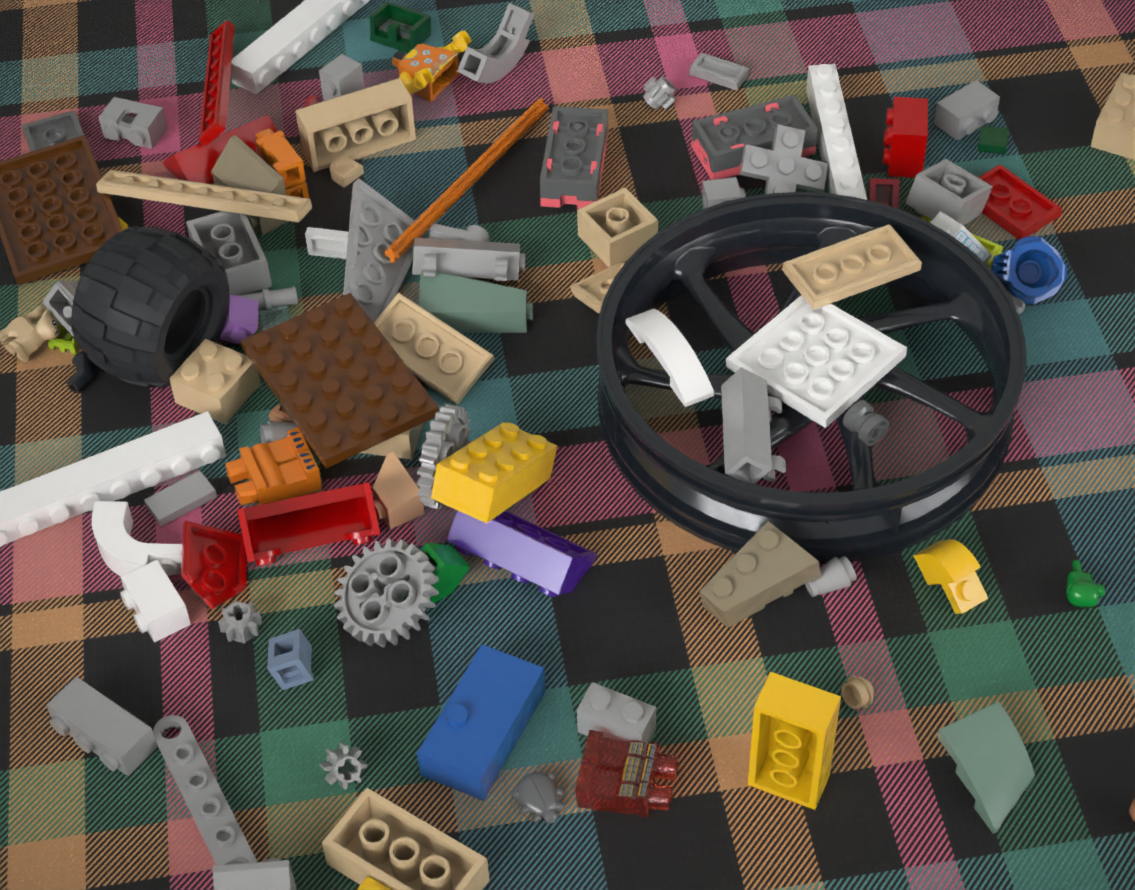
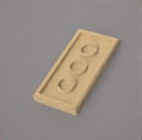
(851, 266)
(433, 349)

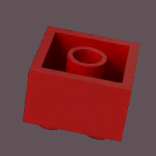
(906, 136)

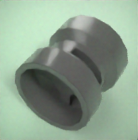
(866, 423)

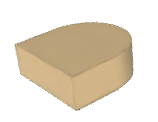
(345, 171)

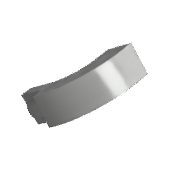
(503, 51)

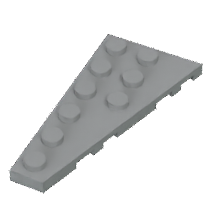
(372, 229)

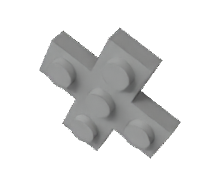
(783, 165)

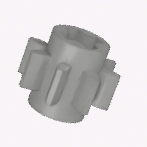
(659, 93)
(240, 622)
(350, 771)

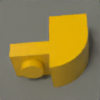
(954, 568)

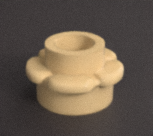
(857, 692)

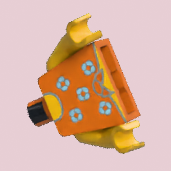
(430, 68)

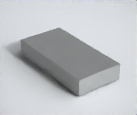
(719, 71)
(180, 498)

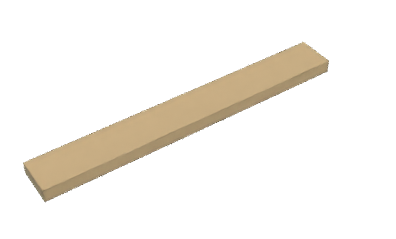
(205, 195)

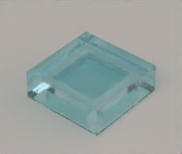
(274, 316)

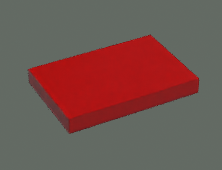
(1016, 204)

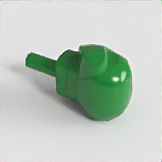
(1080, 588)

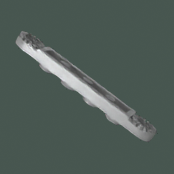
(202, 793)

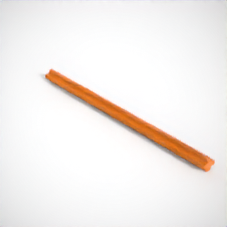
(465, 181)

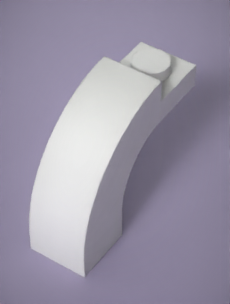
(122, 553)

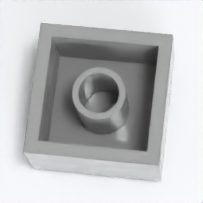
(948, 190)

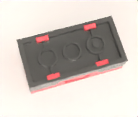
(722, 137)
(574, 157)

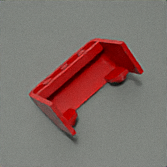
(308, 522)

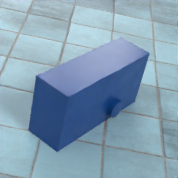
(481, 722)

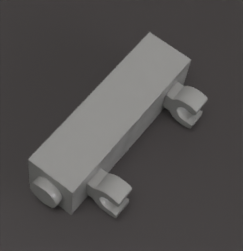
(468, 259)
(747, 428)

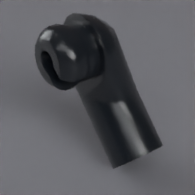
(85, 372)

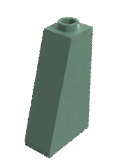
(475, 304)

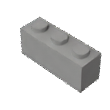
(101, 726)

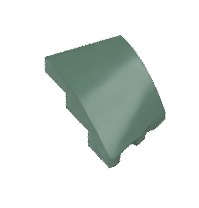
(989, 761)

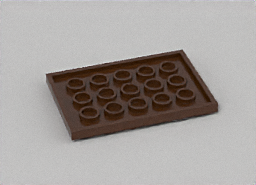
(53, 209)
(339, 379)

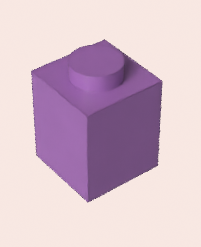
(240, 319)

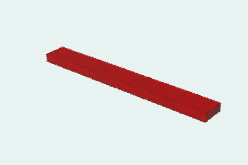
(217, 83)

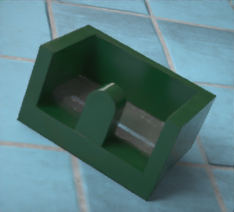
(399, 27)

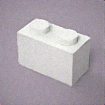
(155, 601)

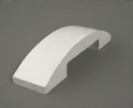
(674, 354)

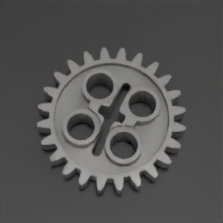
(446, 437)
(386, 592)

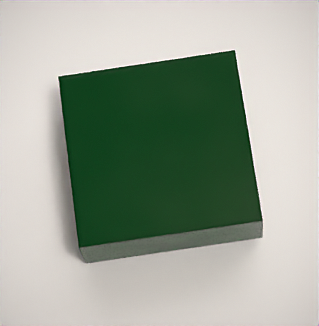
(993, 140)

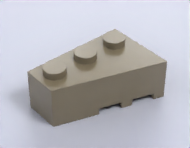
(758, 574)

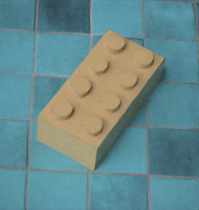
(356, 124)
(400, 850)

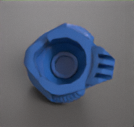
(1030, 270)

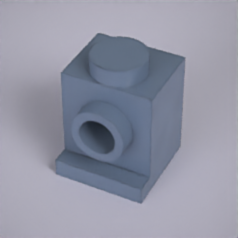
(290, 659)

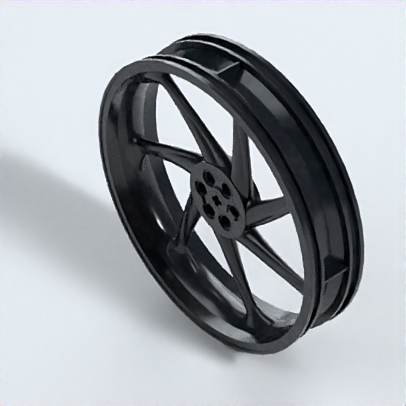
(832, 524)

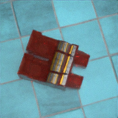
(624, 776)

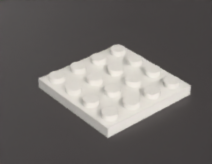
(818, 359)

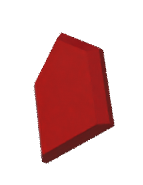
(213, 562)

